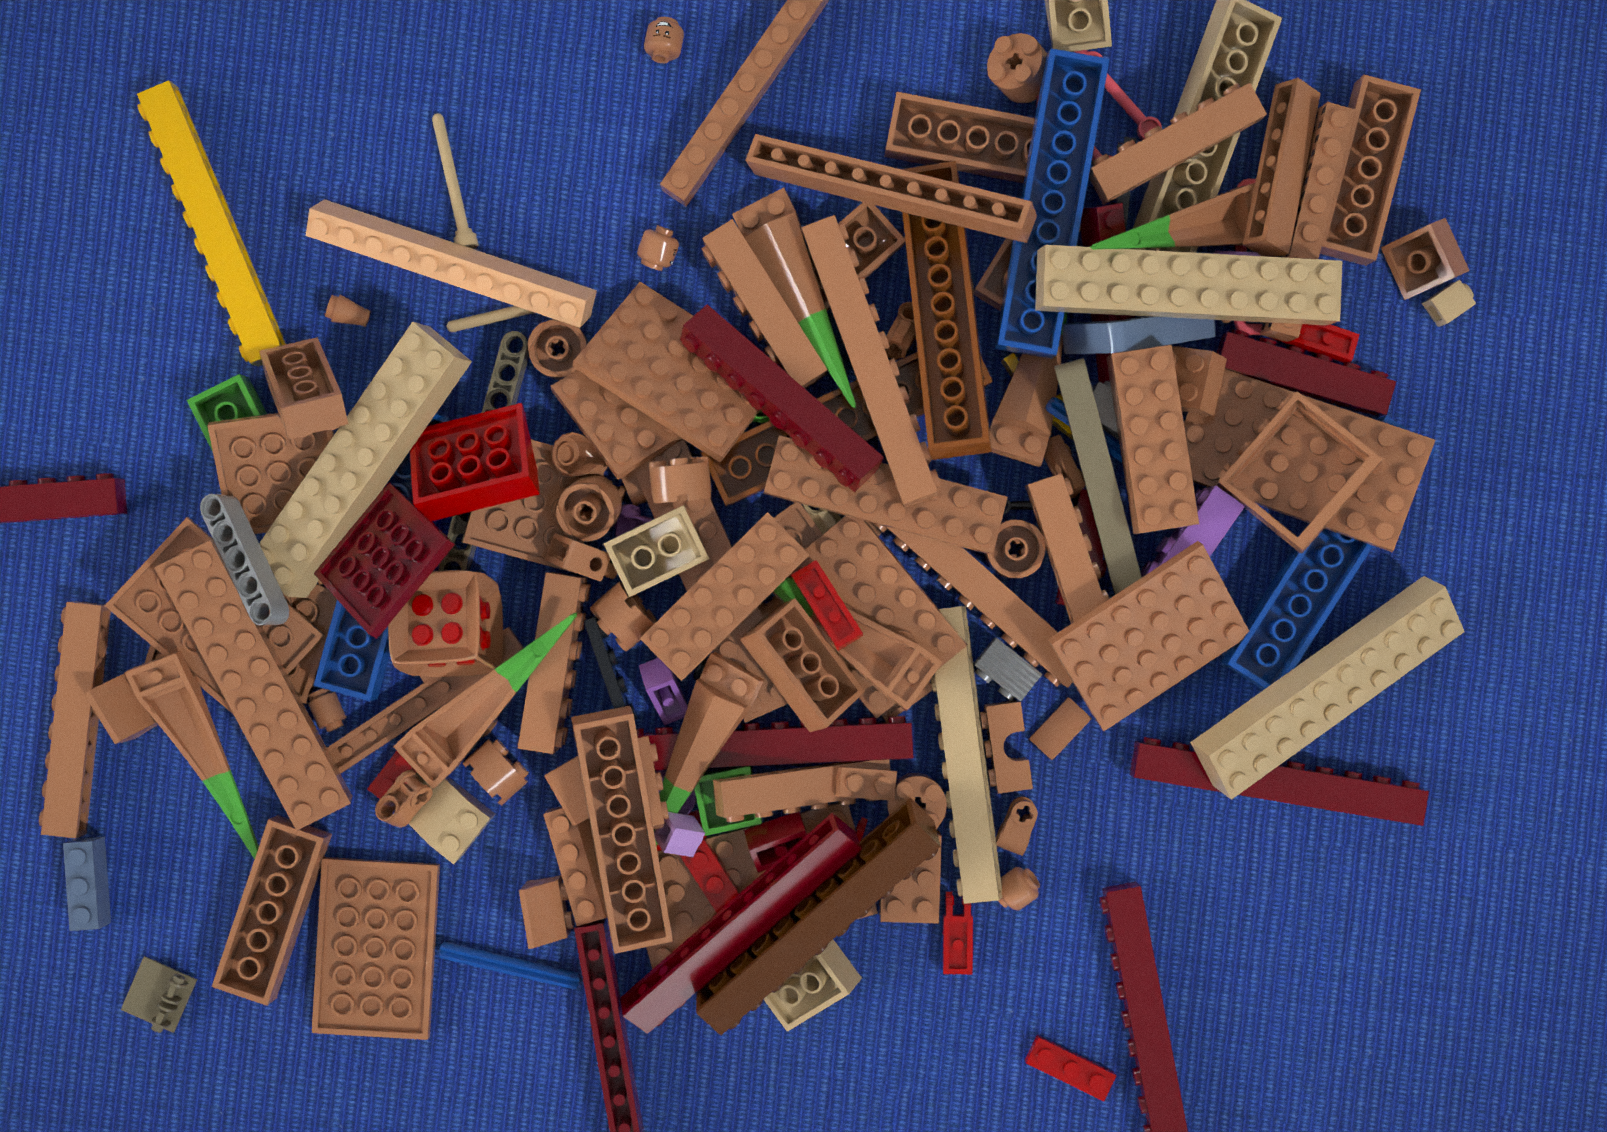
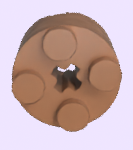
(1017, 67)
(544, 339)
(680, 480)
(589, 523)
(1030, 554)
(623, 616)
(496, 771)
(925, 788)

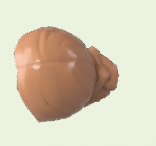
(576, 456)

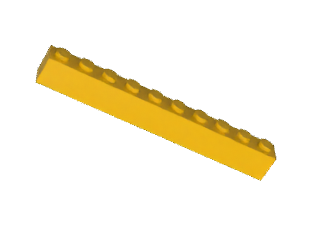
(211, 220)

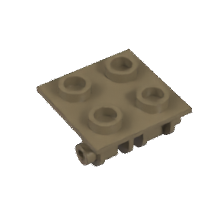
(159, 995)

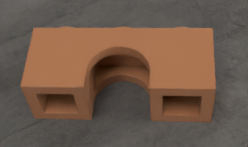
(1006, 772)

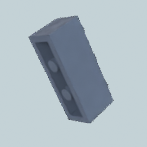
(87, 883)

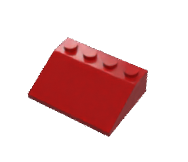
(473, 463)

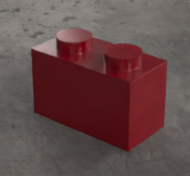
(774, 839)

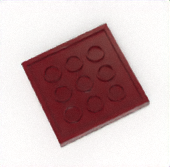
(383, 560)

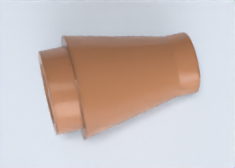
(346, 311)

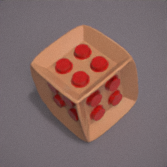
(449, 627)

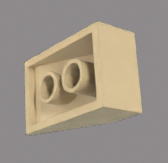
(1078, 24)
(656, 551)
(450, 819)
(814, 988)

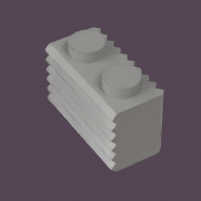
(1007, 670)

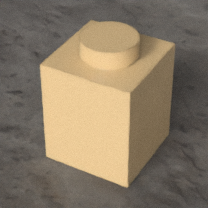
(1449, 303)

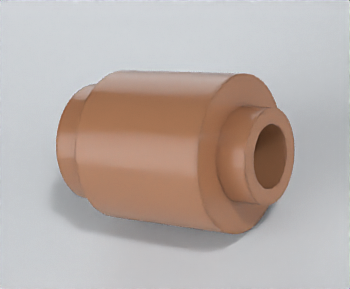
(326, 709)

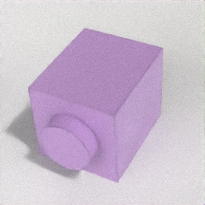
(680, 835)

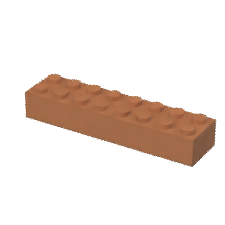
(622, 828)

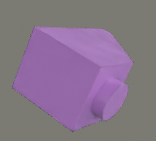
(663, 690)

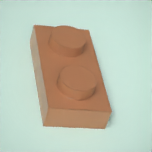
(1060, 461)
(866, 783)

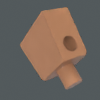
(580, 558)

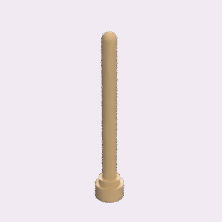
(464, 234)
(486, 318)

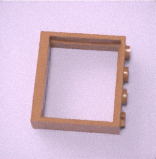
(1266, 431)

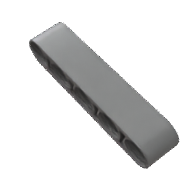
(244, 559)

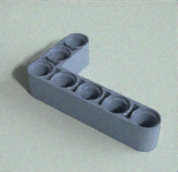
(1132, 334)

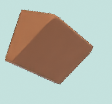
(1060, 728)

